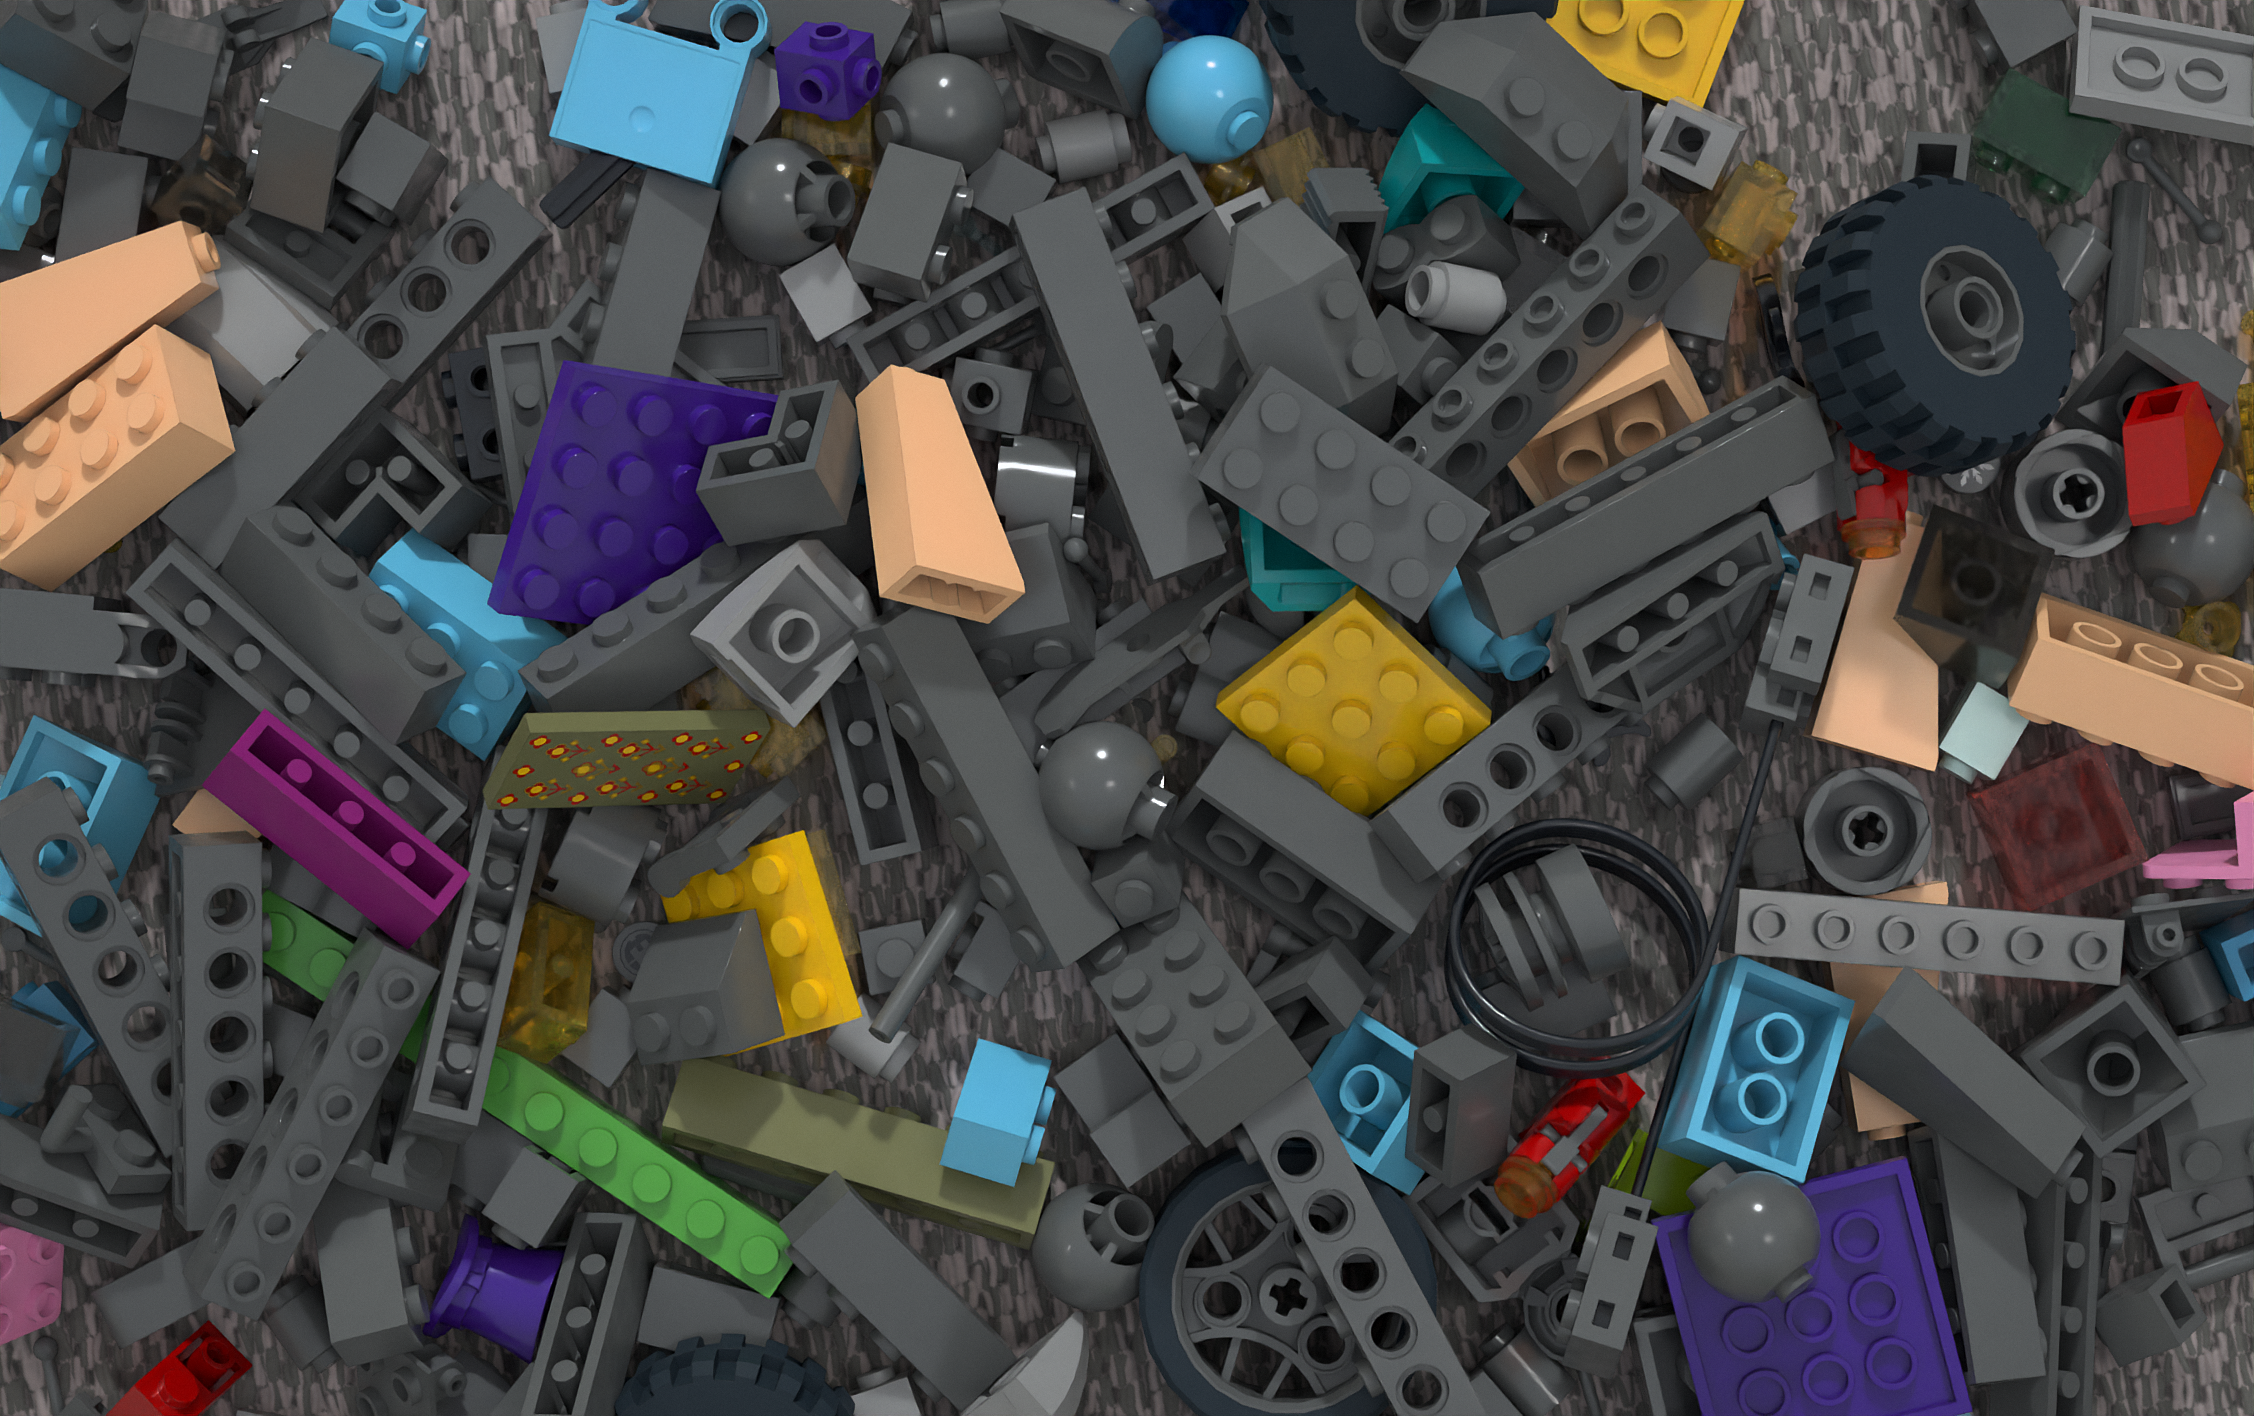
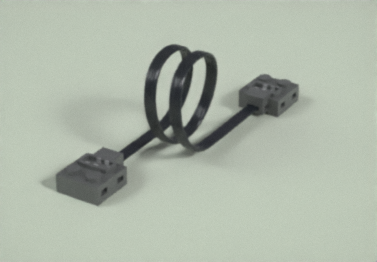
(1618, 1235)

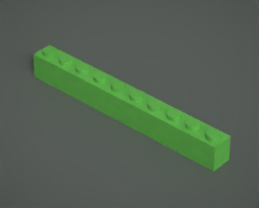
(571, 1124)

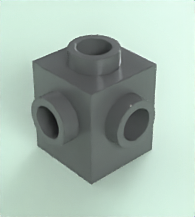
(1011, 387)

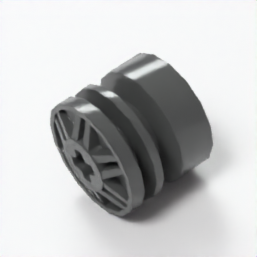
(1551, 928)

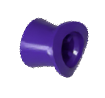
(496, 1292)

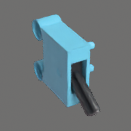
(649, 102)

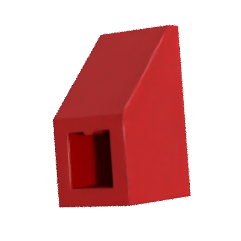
(2169, 453)
(187, 1378)

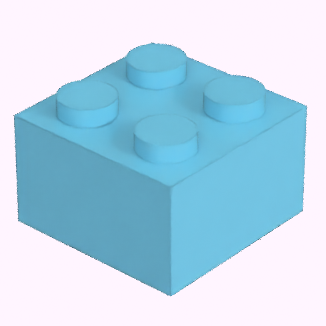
(1366, 1093)

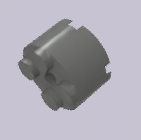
(2043, 470)
(1040, 484)
(1896, 818)
(600, 859)

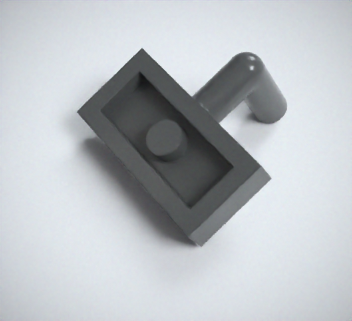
(109, 1135)

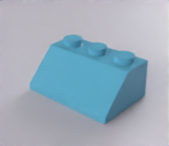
(31, 143)
(110, 789)

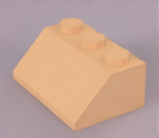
(1621, 410)

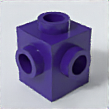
(827, 70)

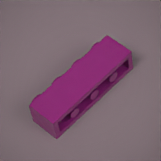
(336, 829)

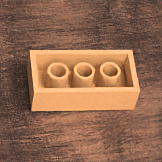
(109, 456)
(2137, 691)

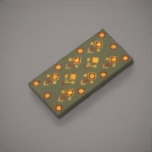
(625, 758)

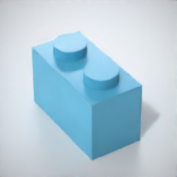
(997, 1113)

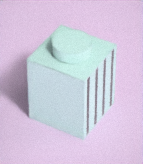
(1978, 734)

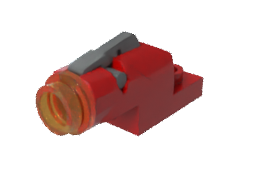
(1868, 500)
(1564, 1141)

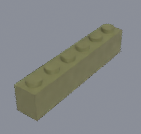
(882, 1155)

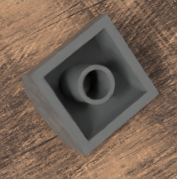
(1088, 47)

